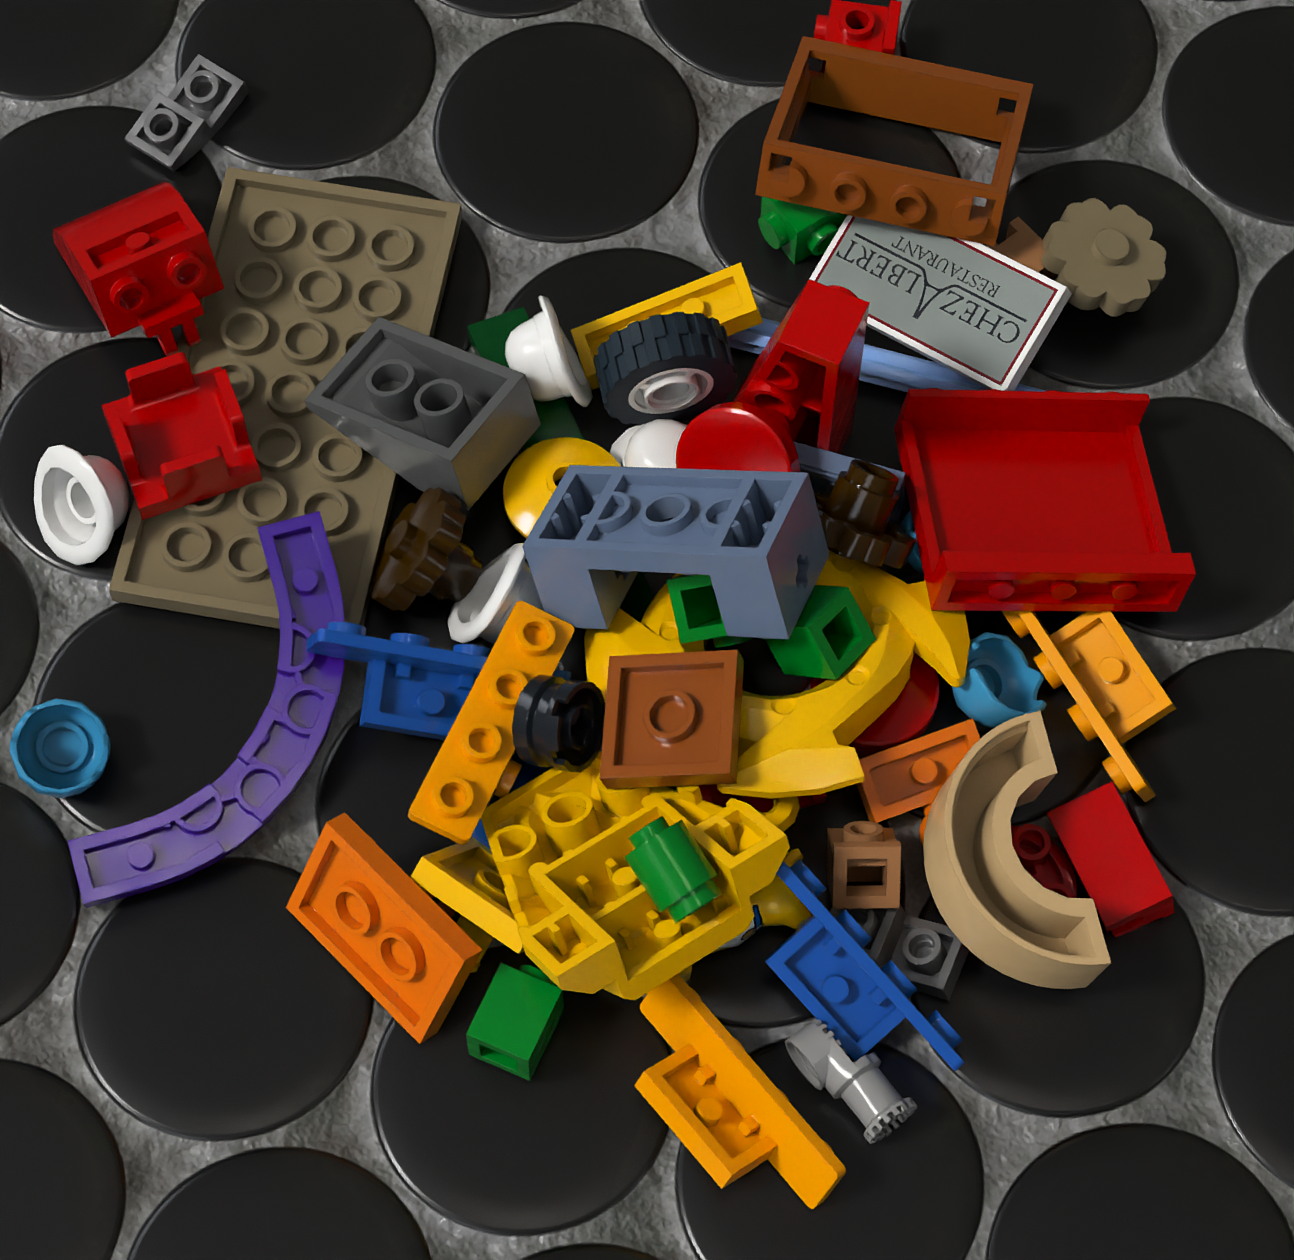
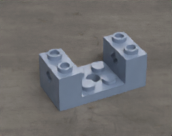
(743, 528)

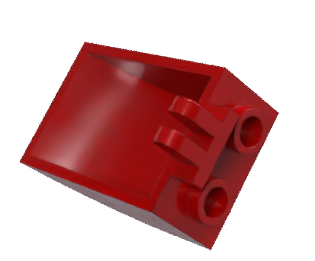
(143, 264)

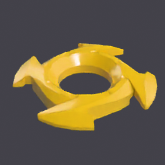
(803, 738)

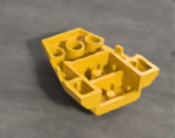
(582, 904)

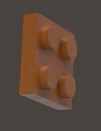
(672, 719)

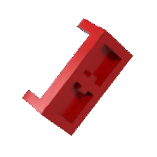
(1112, 860)

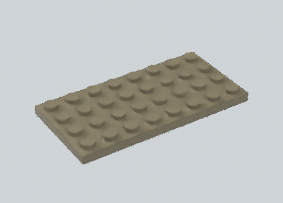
(301, 284)

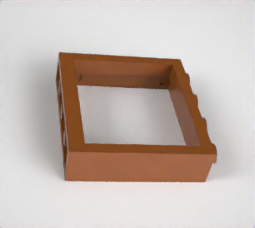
(903, 92)

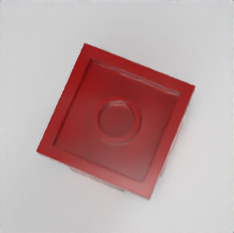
(180, 435)

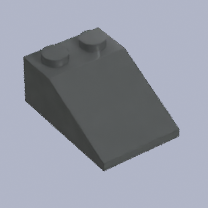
(428, 409)

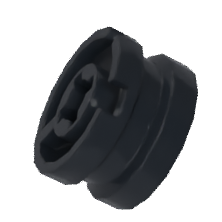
(559, 723)

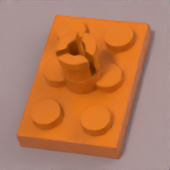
(383, 927)

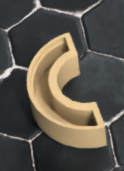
(980, 880)

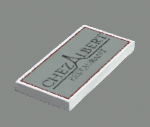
(946, 297)

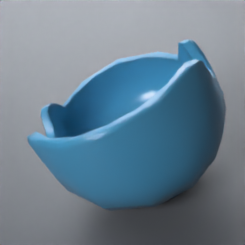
(998, 682)
(60, 748)

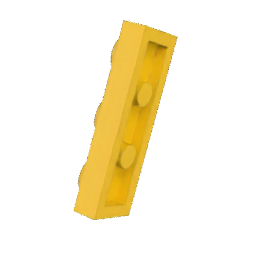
(720, 295)

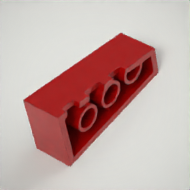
(813, 366)

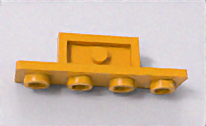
(1108, 681)
(480, 746)
(726, 1103)

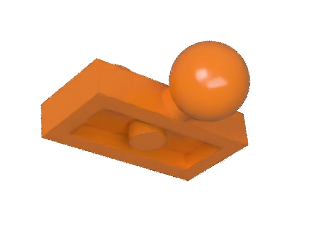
(913, 772)

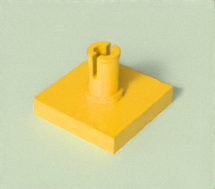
(471, 885)

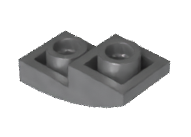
(193, 112)
(920, 948)

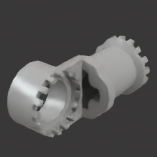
(856, 1082)

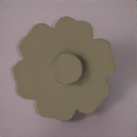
(1104, 257)

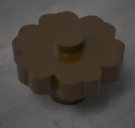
(859, 515)
(426, 554)

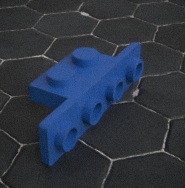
(406, 681)
(843, 984)

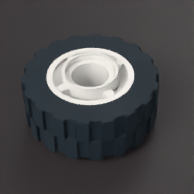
(665, 368)

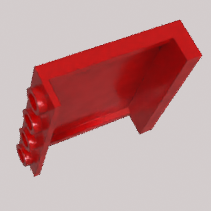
(1036, 502)

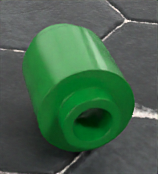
(672, 868)

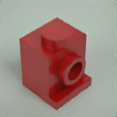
(860, 26)

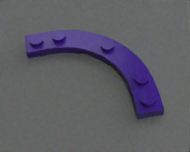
(270, 762)

